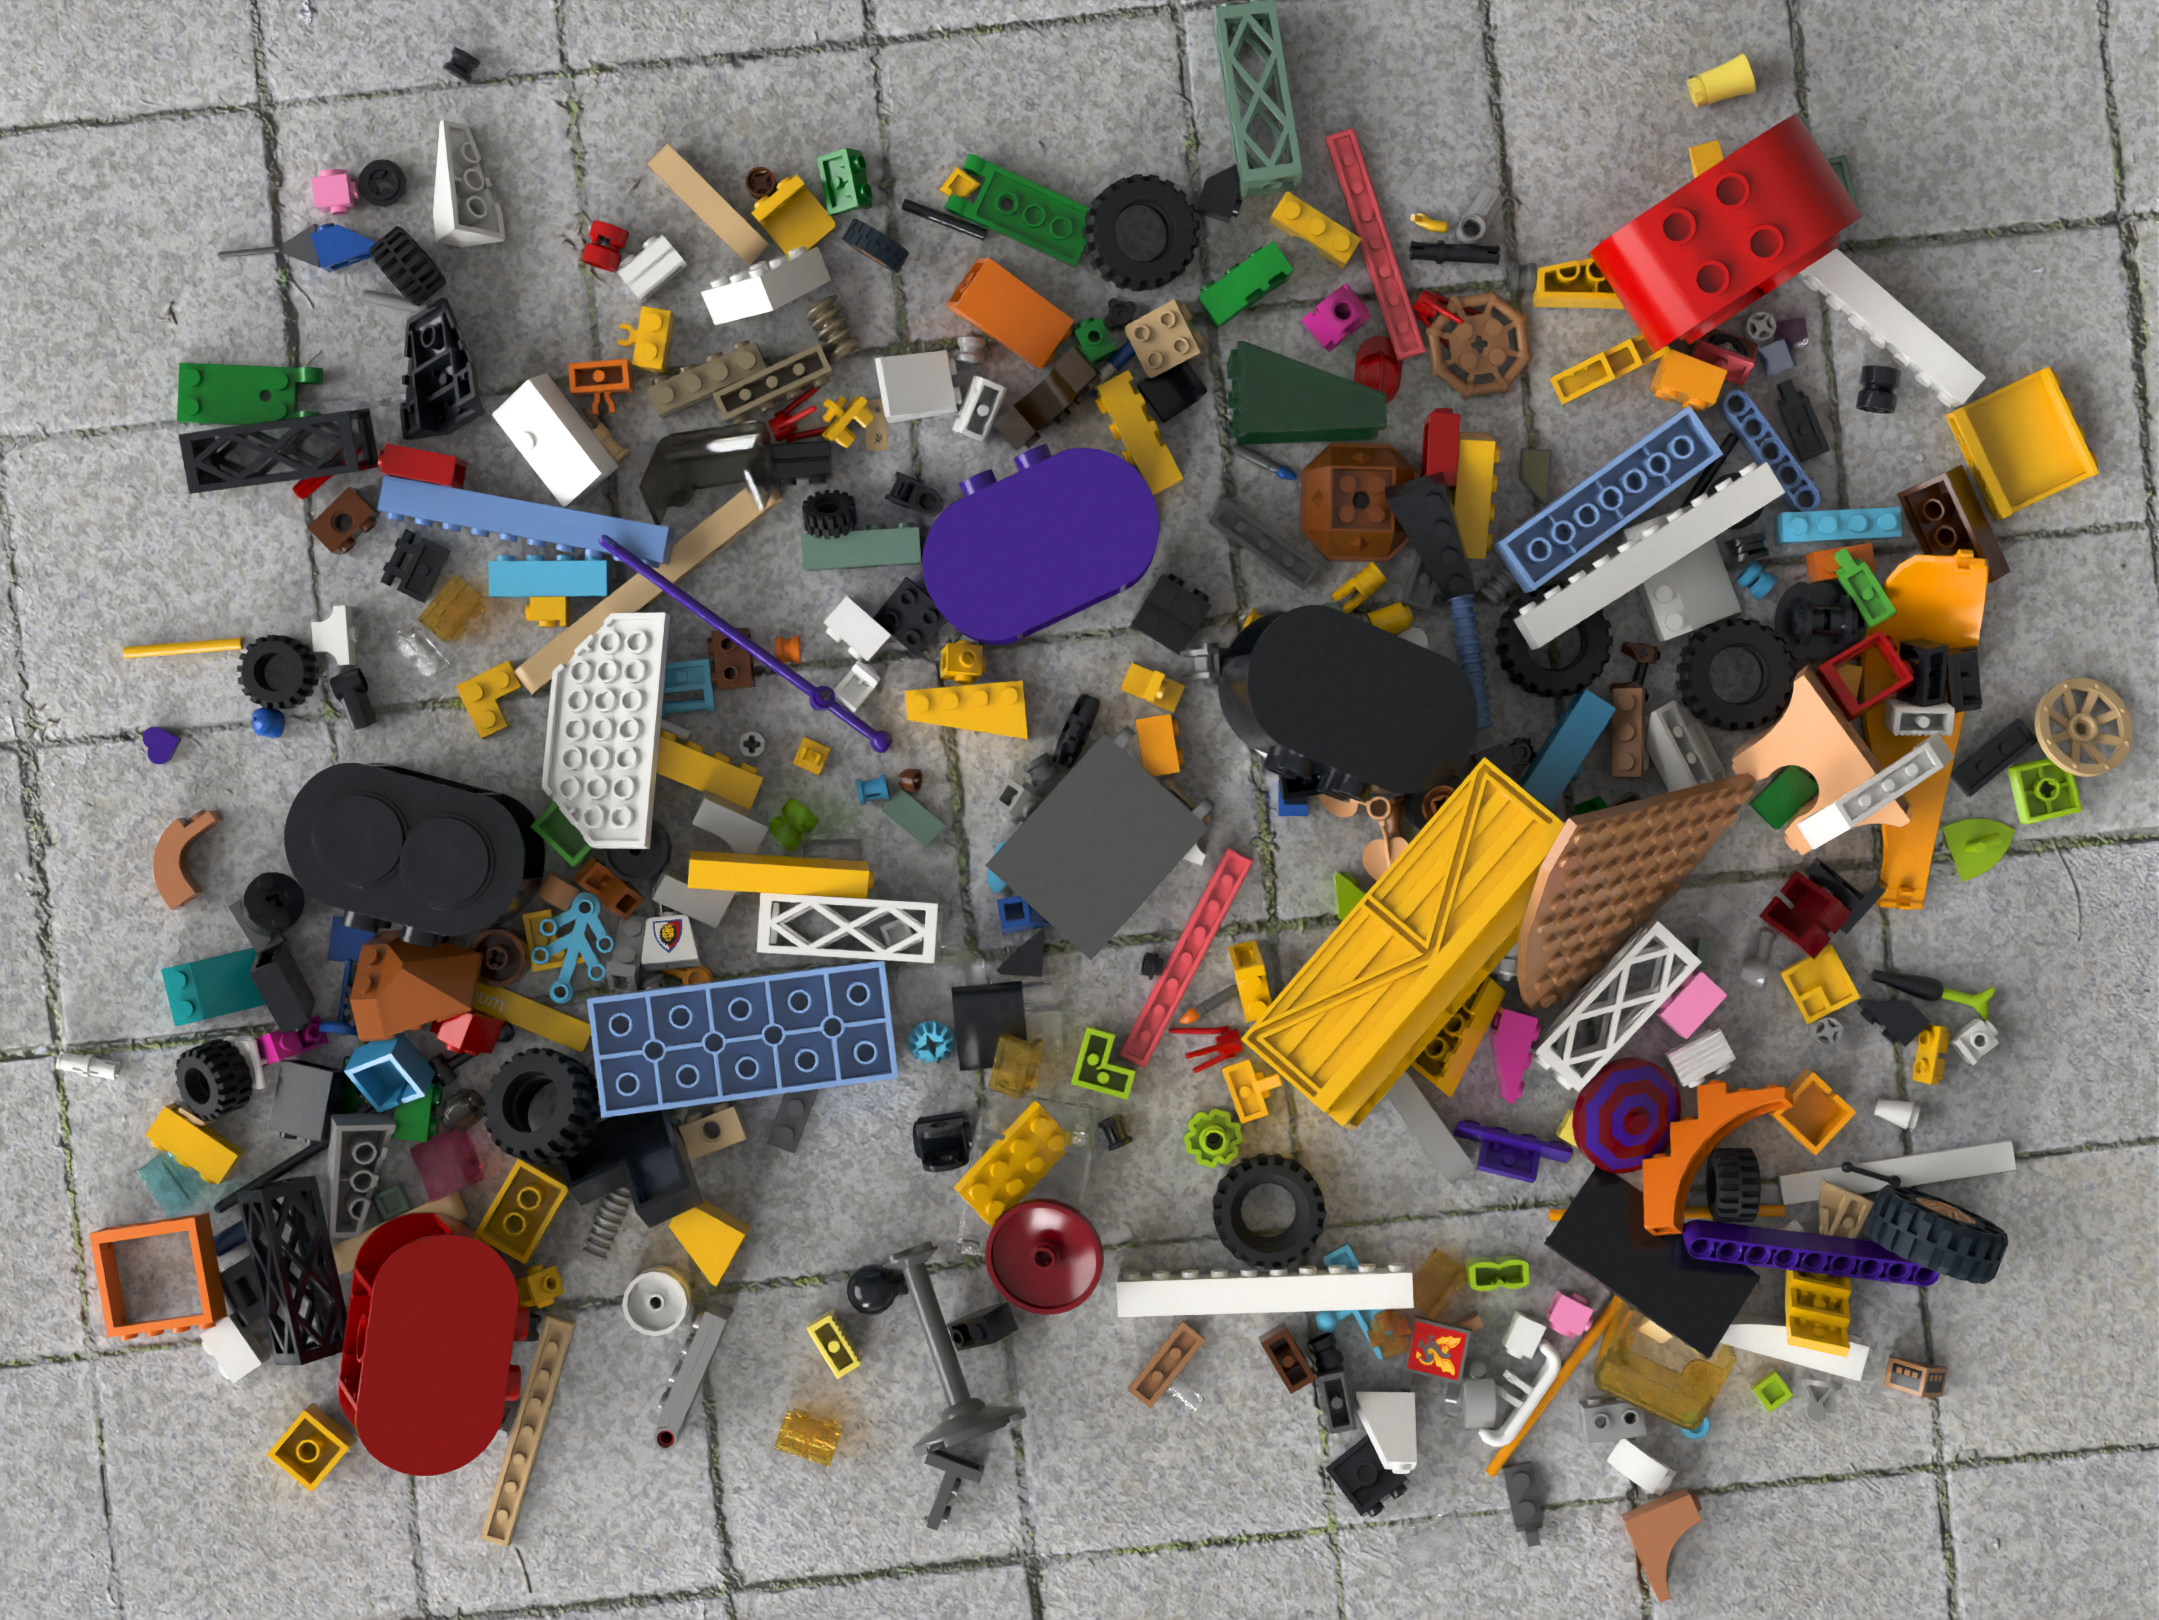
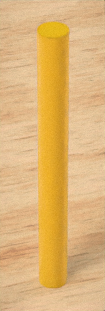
(183, 647)

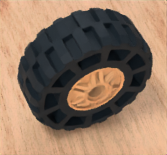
(1936, 1234)

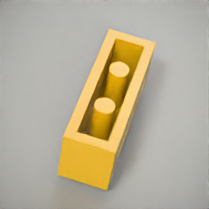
(194, 1145)

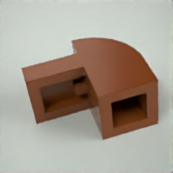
(613, 892)

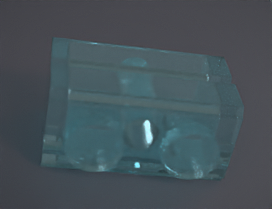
(169, 1184)

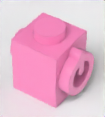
(335, 191)
(1569, 1314)

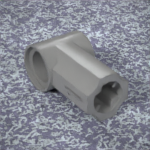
(1480, 215)

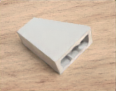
(1391, 1427)

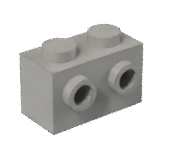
(1610, 1419)

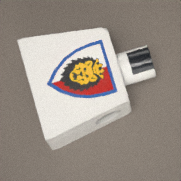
(670, 942)

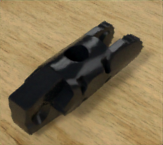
(1076, 730)

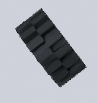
(829, 514)

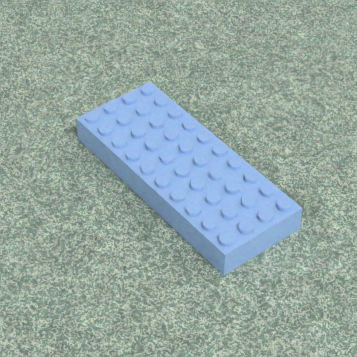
(742, 1038)

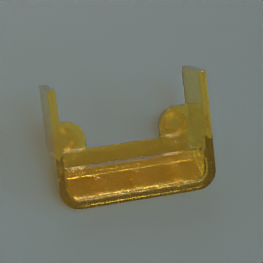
(1652, 1387)

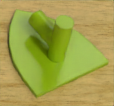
(1977, 844)

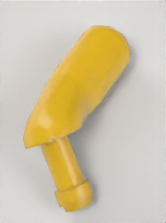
(1427, 223)

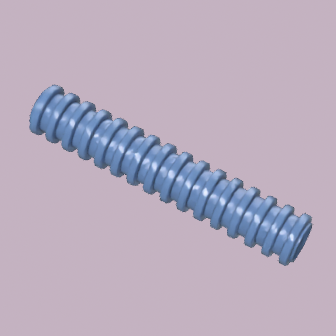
(1470, 653)

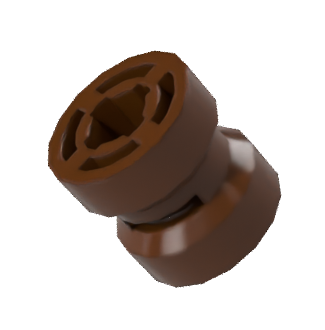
(758, 179)

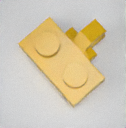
(1249, 1089)

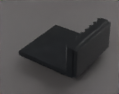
(1173, 391)

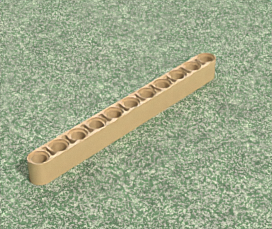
(640, 592)

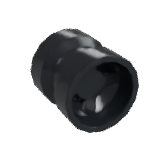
(1325, 1351)

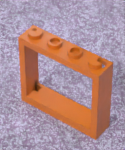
(205, 1266)

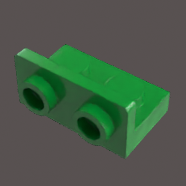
(844, 181)

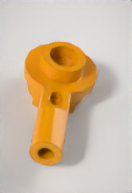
(691, 975)

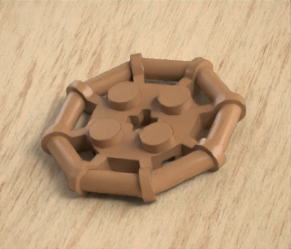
(1493, 354)

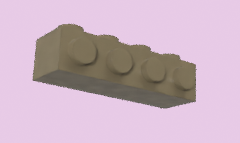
(698, 383)
(774, 384)

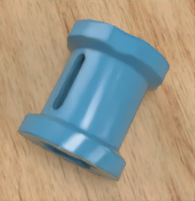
(873, 789)

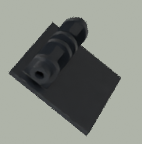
(911, 616)

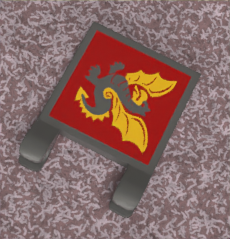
(1436, 1352)

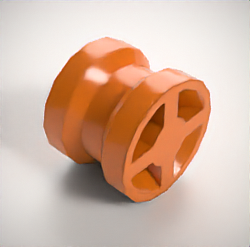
(788, 649)

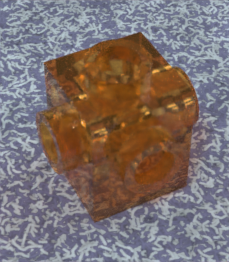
(1392, 1343)

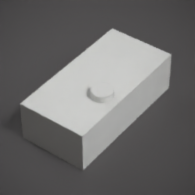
(555, 440)

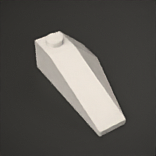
(462, 198)

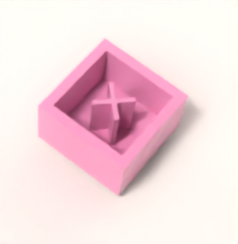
(1690, 1004)

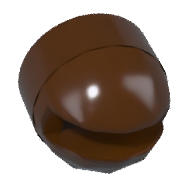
(911, 780)

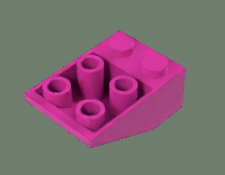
(1510, 1042)

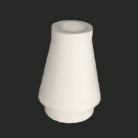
(1898, 1112)

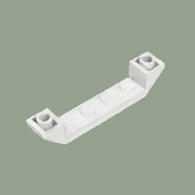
(1876, 792)

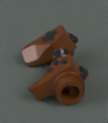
(1644, 655)

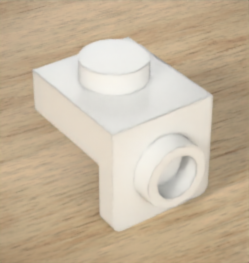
(856, 686)

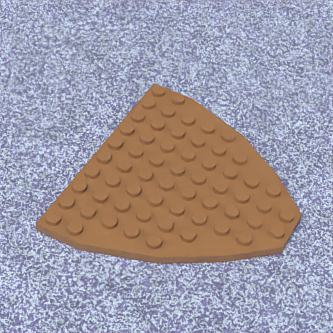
(1611, 877)

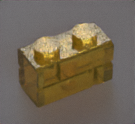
(453, 609)
(808, 1437)

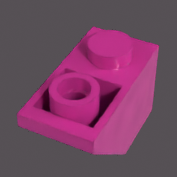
(280, 1046)

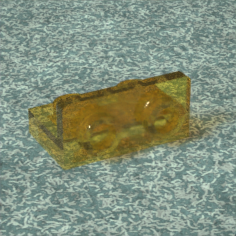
(1015, 1066)
(1436, 1283)

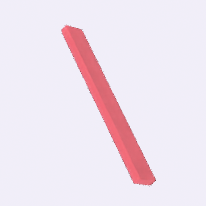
(1375, 244)
(1186, 957)

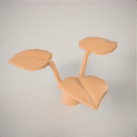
(1378, 853)

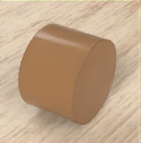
(558, 890)

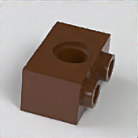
(327, 525)
(1287, 1358)

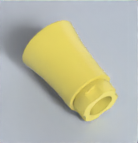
(1722, 82)

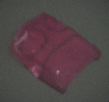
(447, 1163)

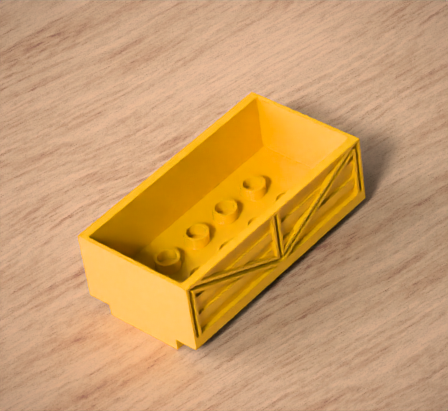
(1410, 949)

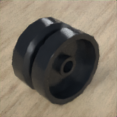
(645, 865)

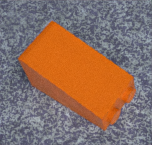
(1010, 313)

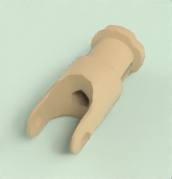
(606, 438)

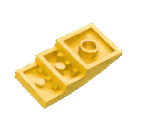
(1817, 1311)

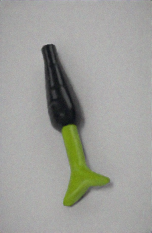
(1933, 990)

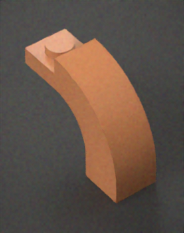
(171, 858)

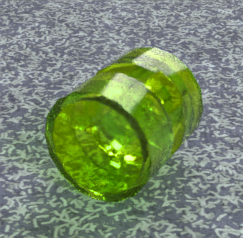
(792, 824)

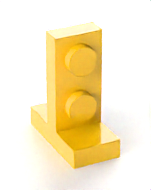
(1152, 687)
(1250, 979)

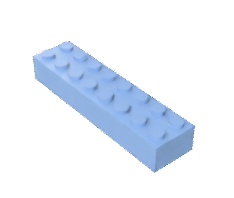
(1607, 499)

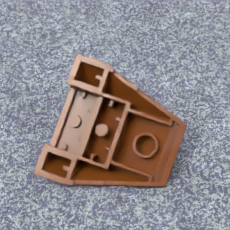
(410, 985)

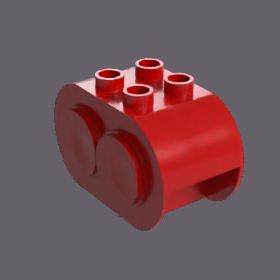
(1728, 236)
(429, 1344)

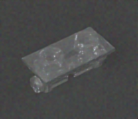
(413, 642)

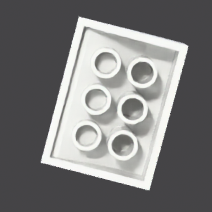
(1688, 591)

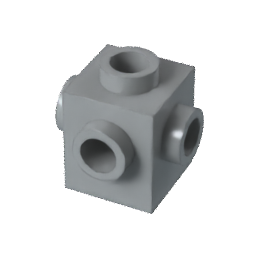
(1023, 801)

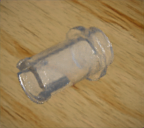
(1185, 1393)

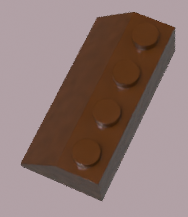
(1950, 518)

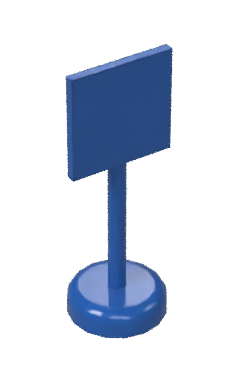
(344, 947)

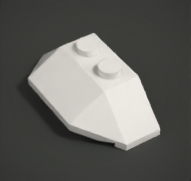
(1681, 748)

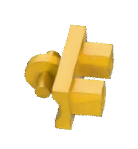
(854, 410)

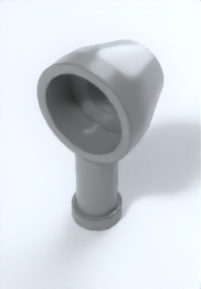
(1755, 969)

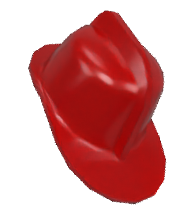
(1378, 366)

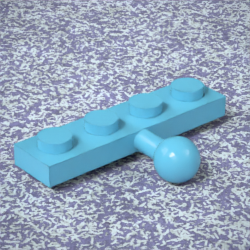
(1329, 1320)

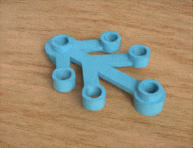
(575, 942)

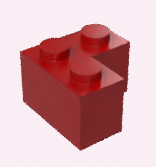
(469, 1032)

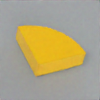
(959, 184)

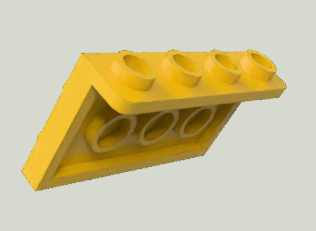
(1013, 1164)

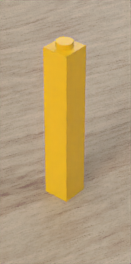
(779, 874)

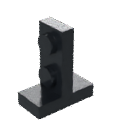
(1842, 890)

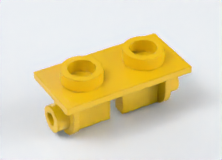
(1927, 1065)

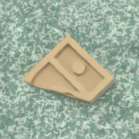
(1841, 1210)

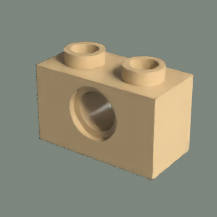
(700, 1142)

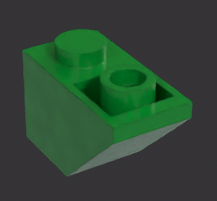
(417, 1118)

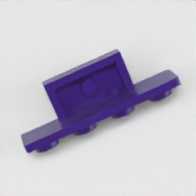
(1510, 1153)

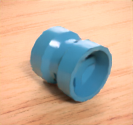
(1756, 579)

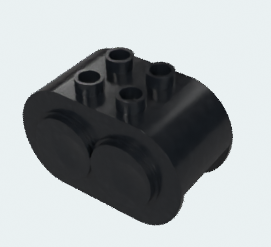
(1346, 704)
(413, 851)

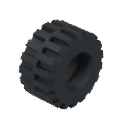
(407, 266)
(254, 672)
(213, 1079)
(1733, 1185)

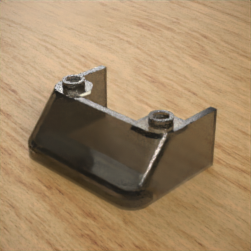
(708, 460)

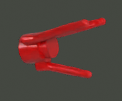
(1431, 303)
(785, 425)
(1227, 1043)

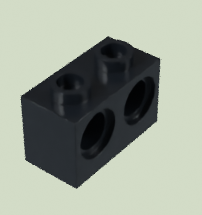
(1929, 667)

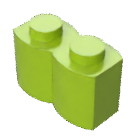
(1506, 1271)

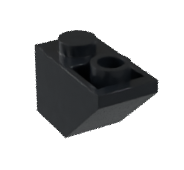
(1220, 195)
(1896, 1017)
(982, 1327)

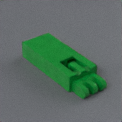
(1784, 795)

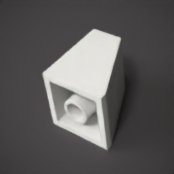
(917, 385)

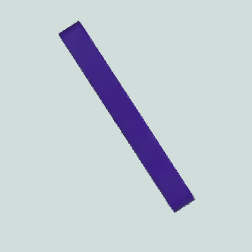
(1801, 1252)

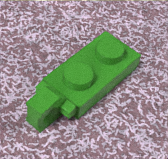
(1863, 589)

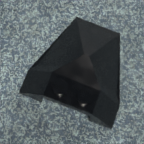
(441, 376)

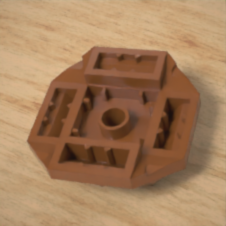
(1327, 506)

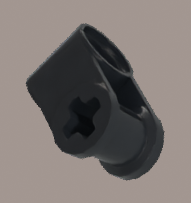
(912, 495)

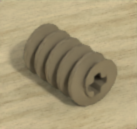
(833, 329)

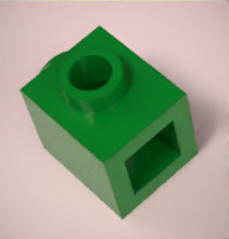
(1094, 340)

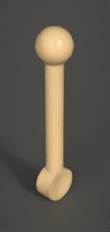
(1170, 785)

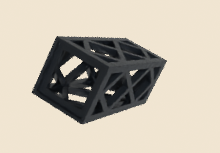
(203, 460)
(303, 1201)

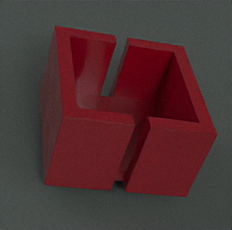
(1810, 919)

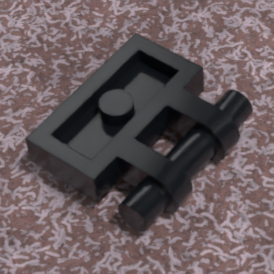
(422, 570)

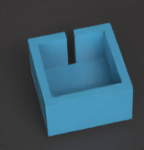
(389, 1072)

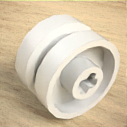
(644, 1312)

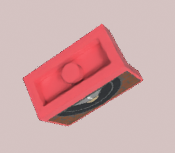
(1727, 353)

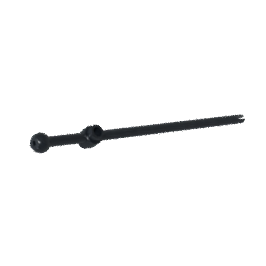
(443, 1073)

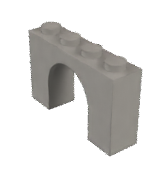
(743, 832)

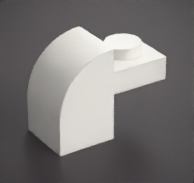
(1641, 1467)

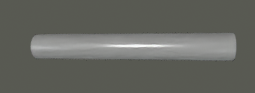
(392, 301)

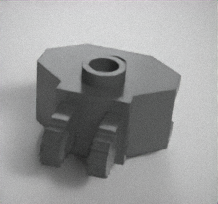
(1207, 663)

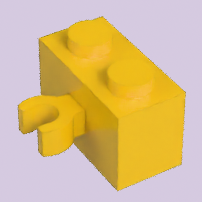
(651, 339)

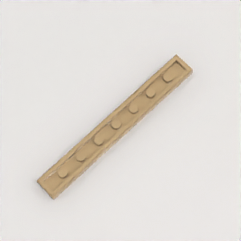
(528, 1430)

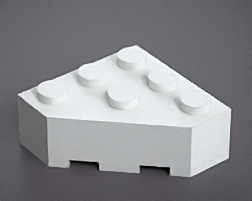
(766, 285)

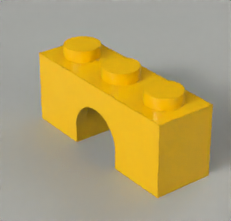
(1305, 222)

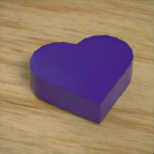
(160, 744)

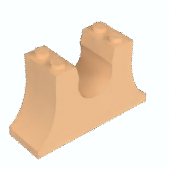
(1821, 740)

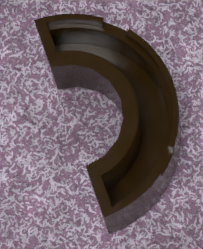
(1050, 400)

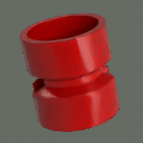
(601, 256)

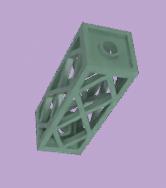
(1242, 21)

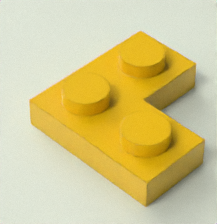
(481, 697)
(536, 939)

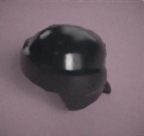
(874, 1289)

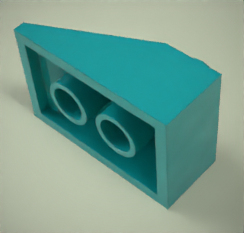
(211, 987)

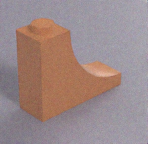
(1655, 1531)

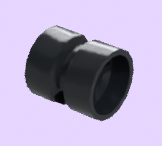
(1878, 389)

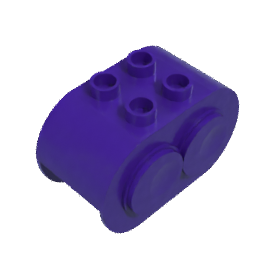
(1039, 543)

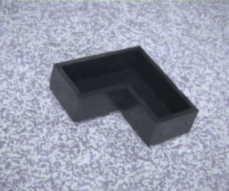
(637, 1152)

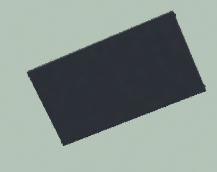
(1651, 1273)

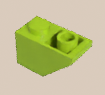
(1346, 893)

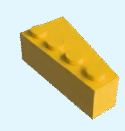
(1574, 286)
(1137, 432)
(1473, 491)
(979, 707)
(704, 771)
(1454, 1046)

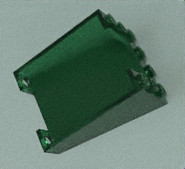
(1297, 403)

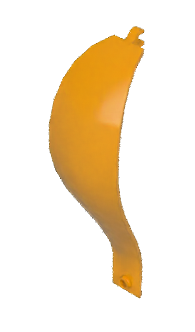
(1943, 603)

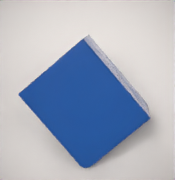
(1292, 806)

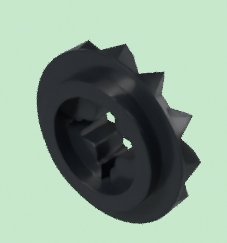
(378, 170)

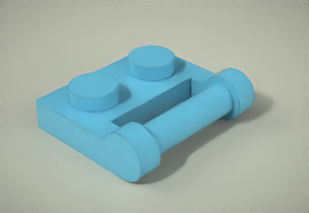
(689, 677)

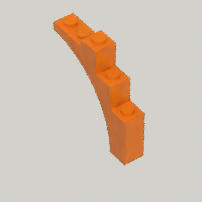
(1692, 1140)

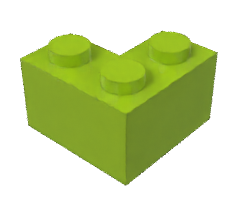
(1094, 1069)

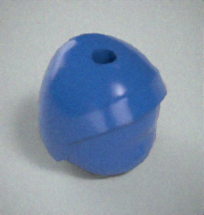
(268, 722)

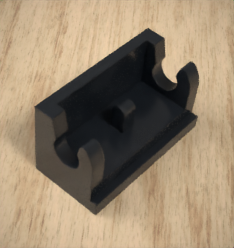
(1963, 679)

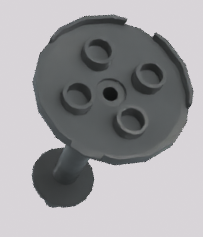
(965, 1416)

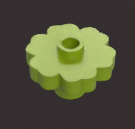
(1208, 1152)

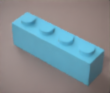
(1838, 525)
(549, 578)

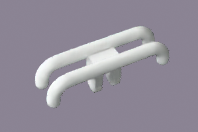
(1529, 1400)

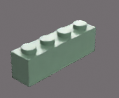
(864, 548)

